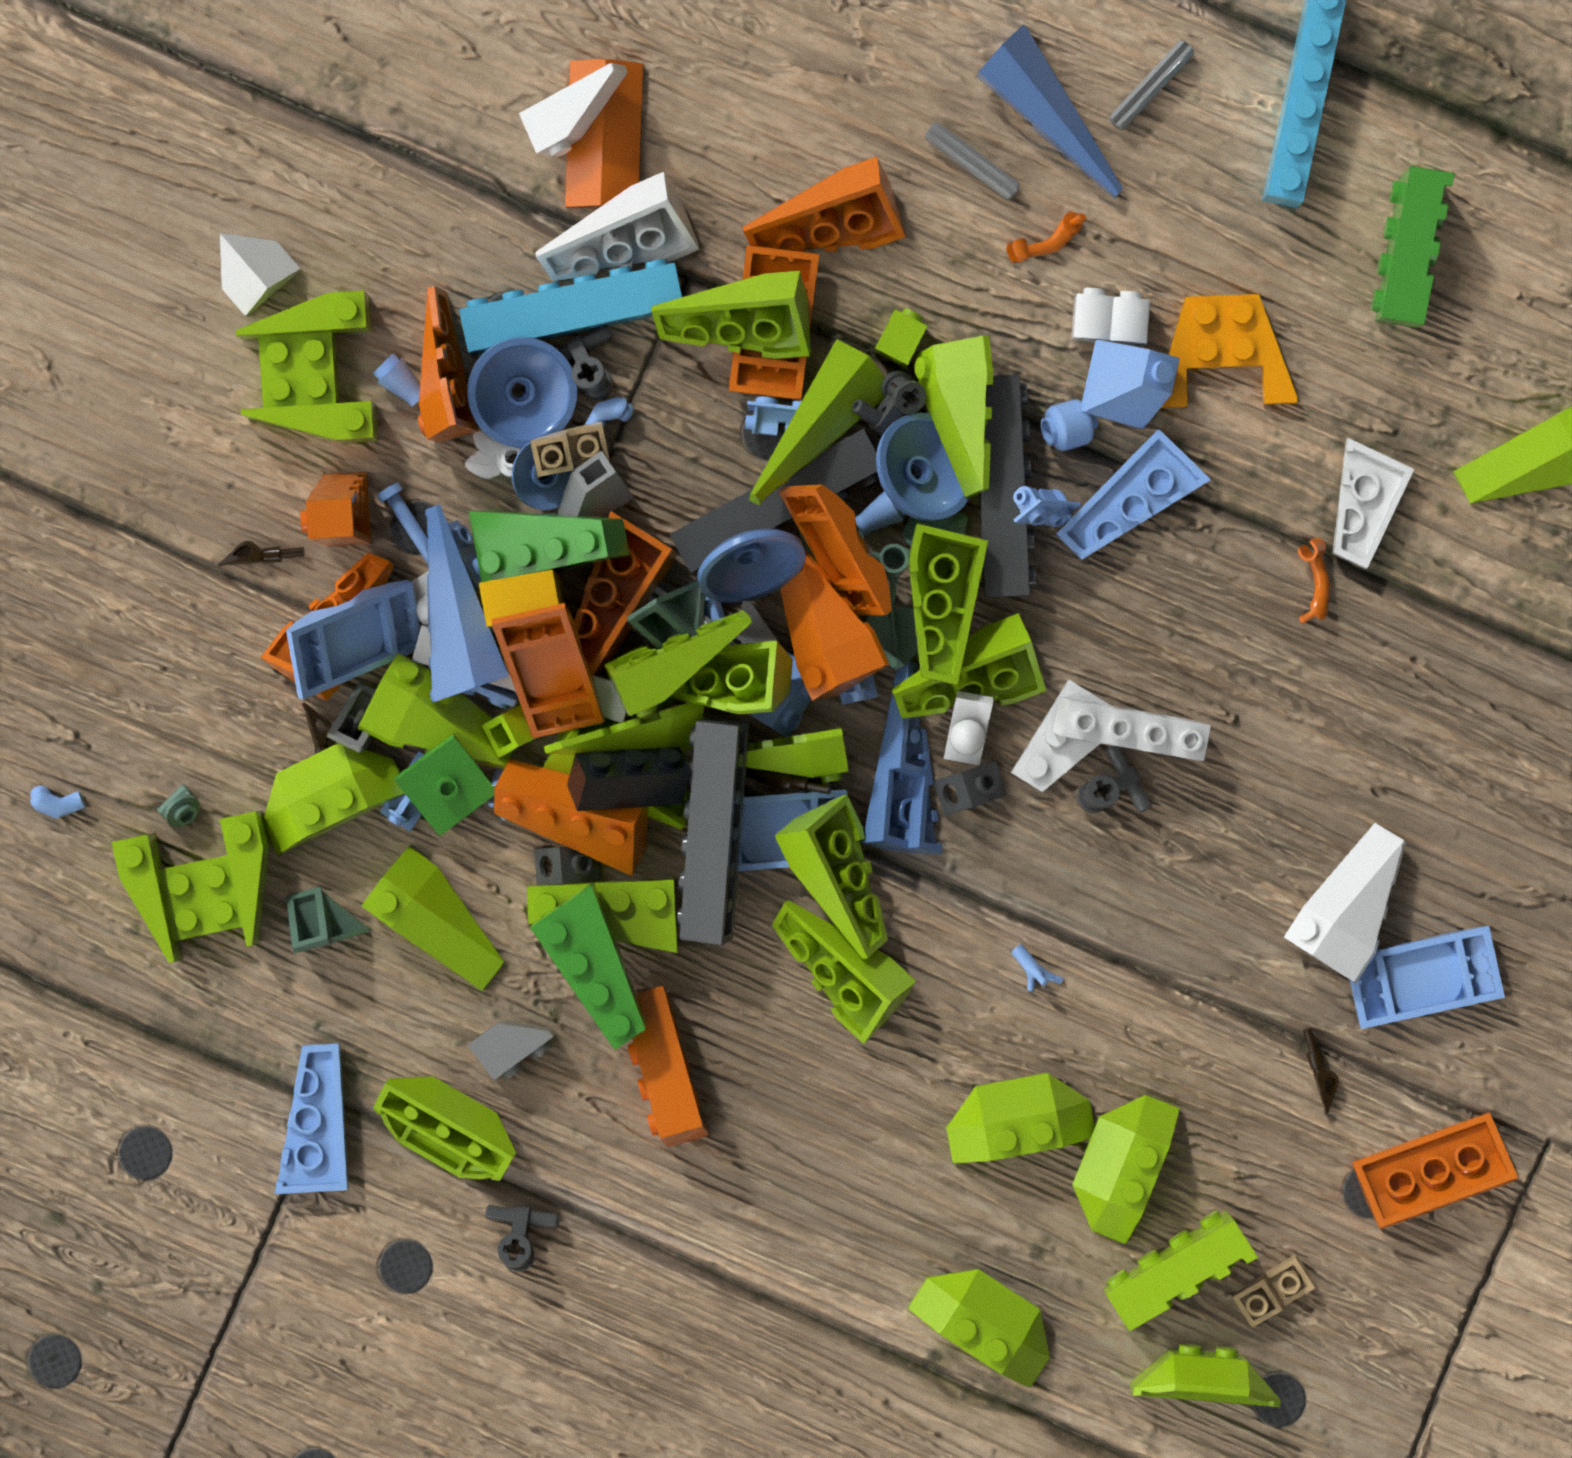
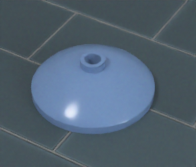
(547, 394)
(915, 445)
(750, 565)

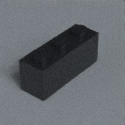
(628, 778)

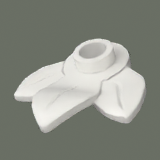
(491, 457)

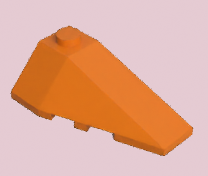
(839, 211)
(443, 375)
(365, 574)
(826, 636)

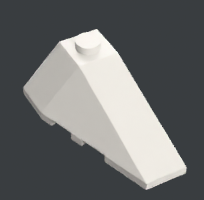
(630, 229)
(1347, 910)

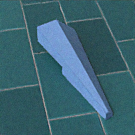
(1030, 86)
(460, 642)
(900, 797)

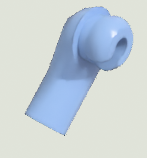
(610, 410)
(53, 806)

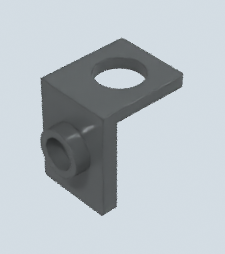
(973, 788)
(567, 866)

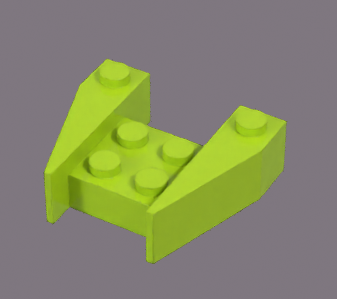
(302, 369)
(200, 894)

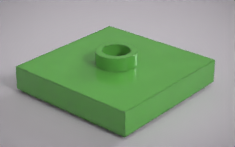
(446, 784)

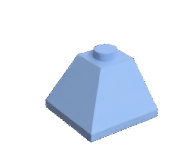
(1128, 383)

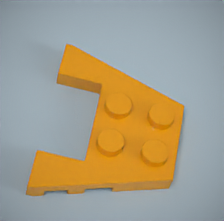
(1228, 334)

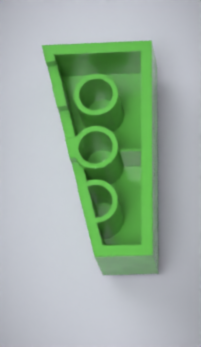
(1411, 246)
(533, 542)
(589, 959)

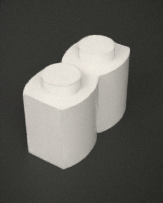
(1110, 318)

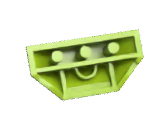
(327, 793)
(1018, 1119)
(445, 1127)
(1124, 1164)
(985, 1322)
(1204, 1376)

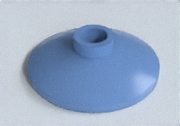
(541, 492)

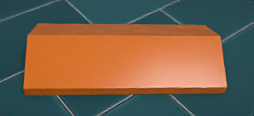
(609, 152)
(1434, 1171)

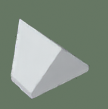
(253, 270)

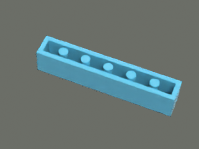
(1303, 102)
(570, 308)

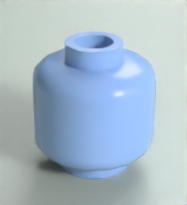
(1068, 426)

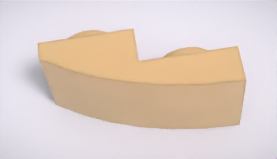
(568, 448)
(1274, 1290)

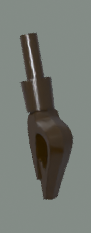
(257, 555)
(319, 739)
(789, 781)
(1317, 1064)

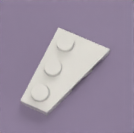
(1367, 501)
(1050, 754)

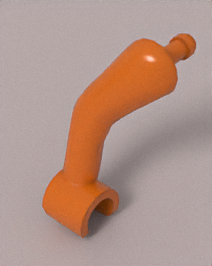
(1067, 228)
(1320, 601)

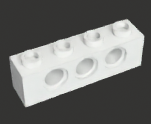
(1131, 728)

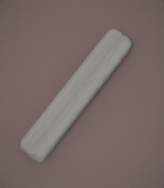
(1151, 85)
(972, 161)

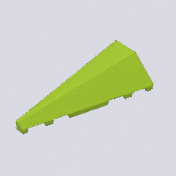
(822, 415)

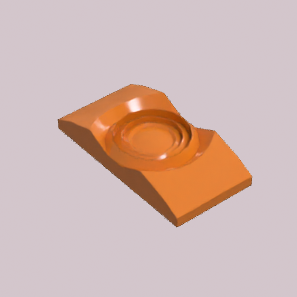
(763, 375)
(838, 547)
(549, 670)

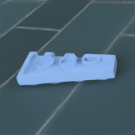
(1138, 490)
(316, 1131)

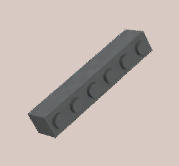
(837, 468)
(1006, 557)
(713, 830)

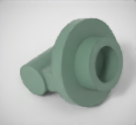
(180, 807)

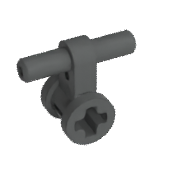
(586, 366)
(895, 401)
(1110, 787)
(521, 1219)

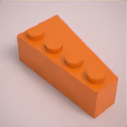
(338, 510)
(616, 591)
(542, 803)
(665, 1073)

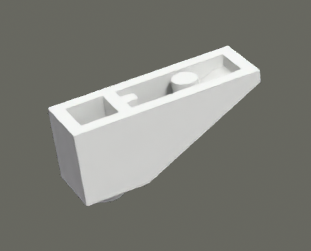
(571, 111)

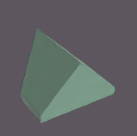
(670, 614)
(319, 920)

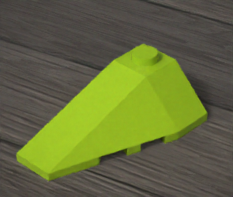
(956, 399)
(1523, 464)
(944, 589)
(429, 913)

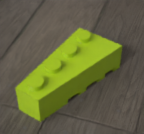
(636, 909)
(1178, 1269)

